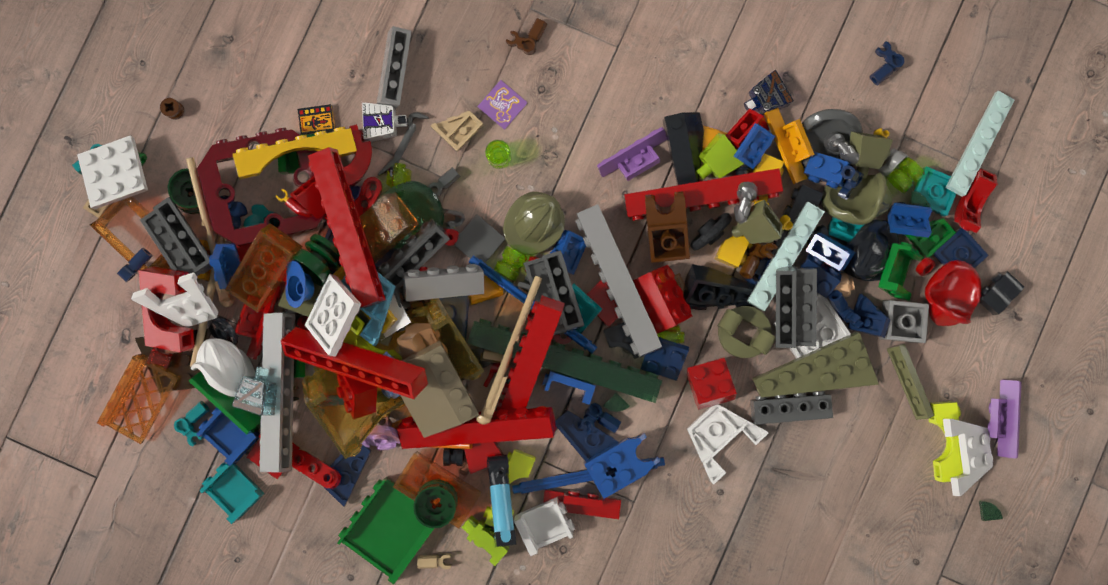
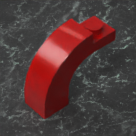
(358, 167)
(971, 205)

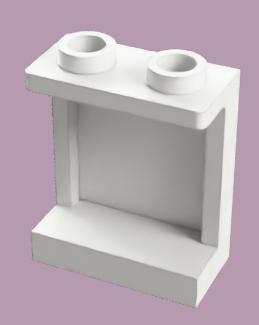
(544, 525)

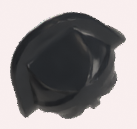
(871, 250)

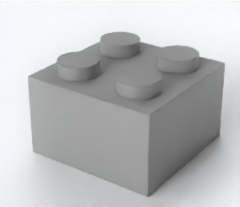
(907, 321)

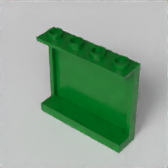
(386, 530)

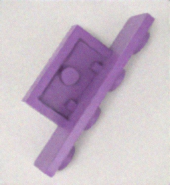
(636, 157)
(1006, 418)

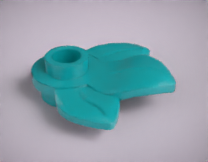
(259, 212)

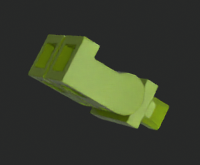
(484, 538)

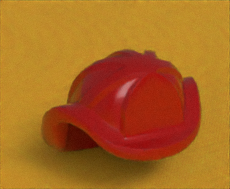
(953, 293)

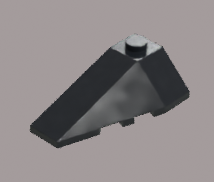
(685, 144)
(713, 288)

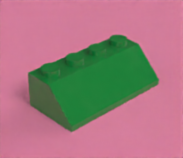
(245, 420)

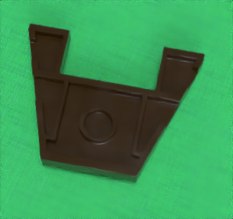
(178, 366)

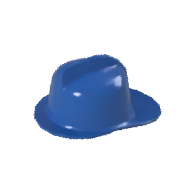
(299, 285)

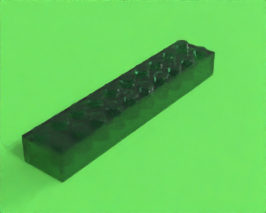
(573, 363)

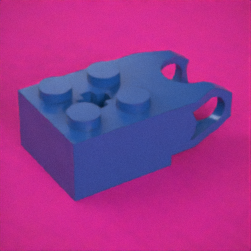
(627, 465)

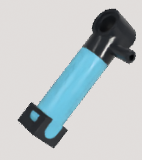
(501, 501)

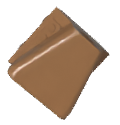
(417, 338)

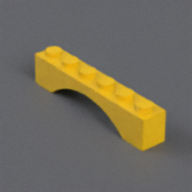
(252, 162)
(732, 249)

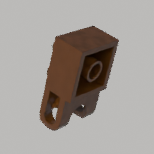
(664, 224)

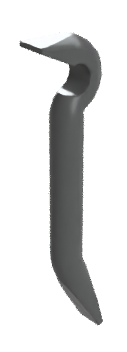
(405, 141)

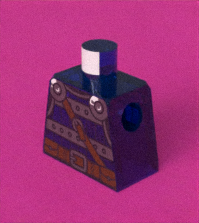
(769, 94)

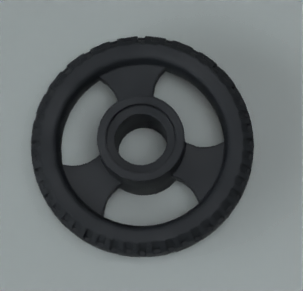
(711, 231)

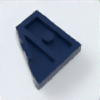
(874, 319)

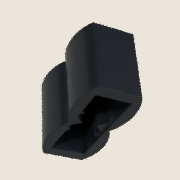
(1000, 292)

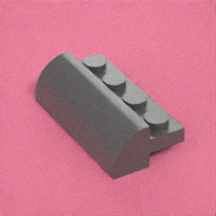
(176, 238)
(557, 286)
(796, 307)

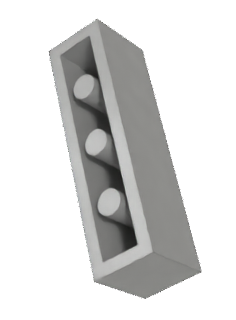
(394, 67)
(443, 282)

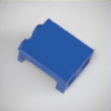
(570, 381)
(227, 437)

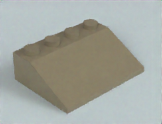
(445, 398)

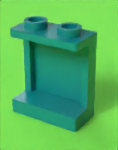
(232, 491)

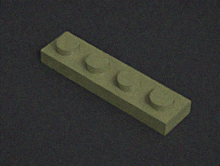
(910, 382)

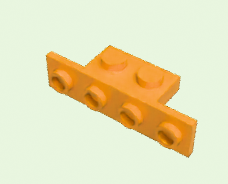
(791, 143)

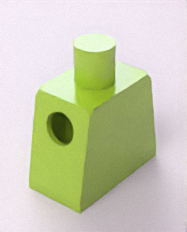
(718, 158)

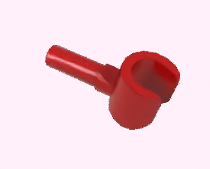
(494, 369)

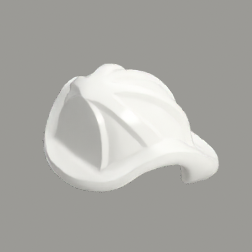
(223, 365)

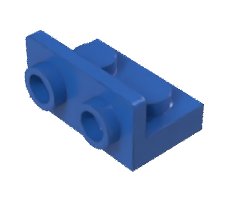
(754, 146)
(572, 249)

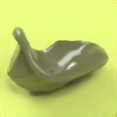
(864, 204)
(533, 223)

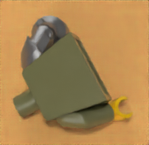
(864, 149)
(758, 221)

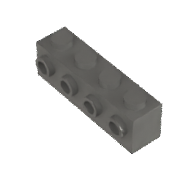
(414, 253)
(790, 409)

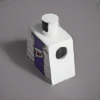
(381, 121)

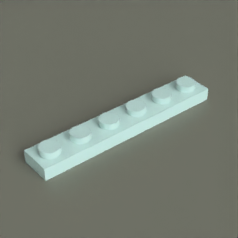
(980, 143)
(786, 254)

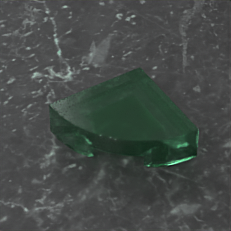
(918, 199)
(616, 403)
(989, 511)

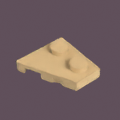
(458, 129)

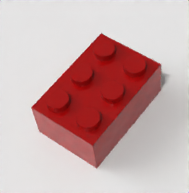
(662, 298)

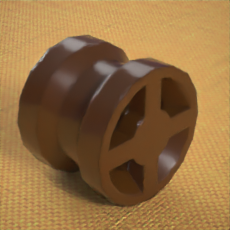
(176, 111)

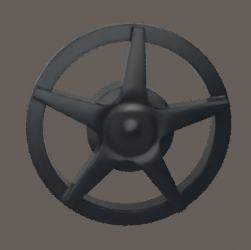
(223, 330)

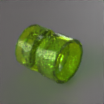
(498, 154)
(899, 177)
(510, 263)

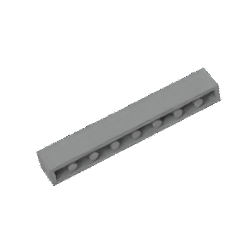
(619, 281)
(277, 428)

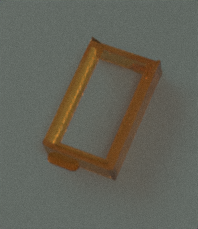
(119, 246)

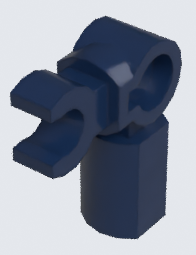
(893, 63)
(851, 181)
(136, 263)
(843, 310)
(593, 413)

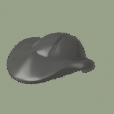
(826, 121)

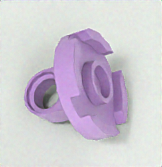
(383, 436)

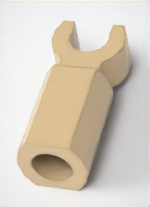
(433, 561)

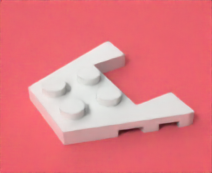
(186, 308)
(714, 431)
(974, 450)

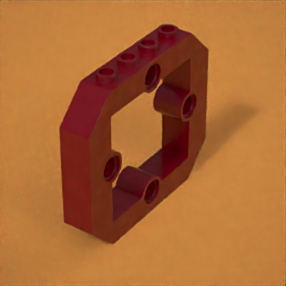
(218, 207)

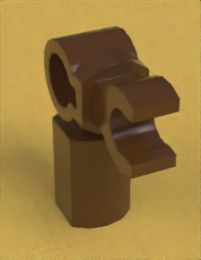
(528, 45)
(757, 252)

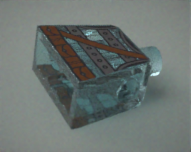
(257, 393)

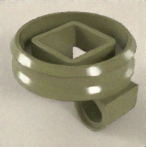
(761, 341)

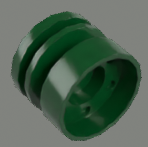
(178, 190)
(318, 259)
(431, 514)

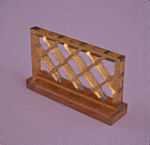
(121, 394)

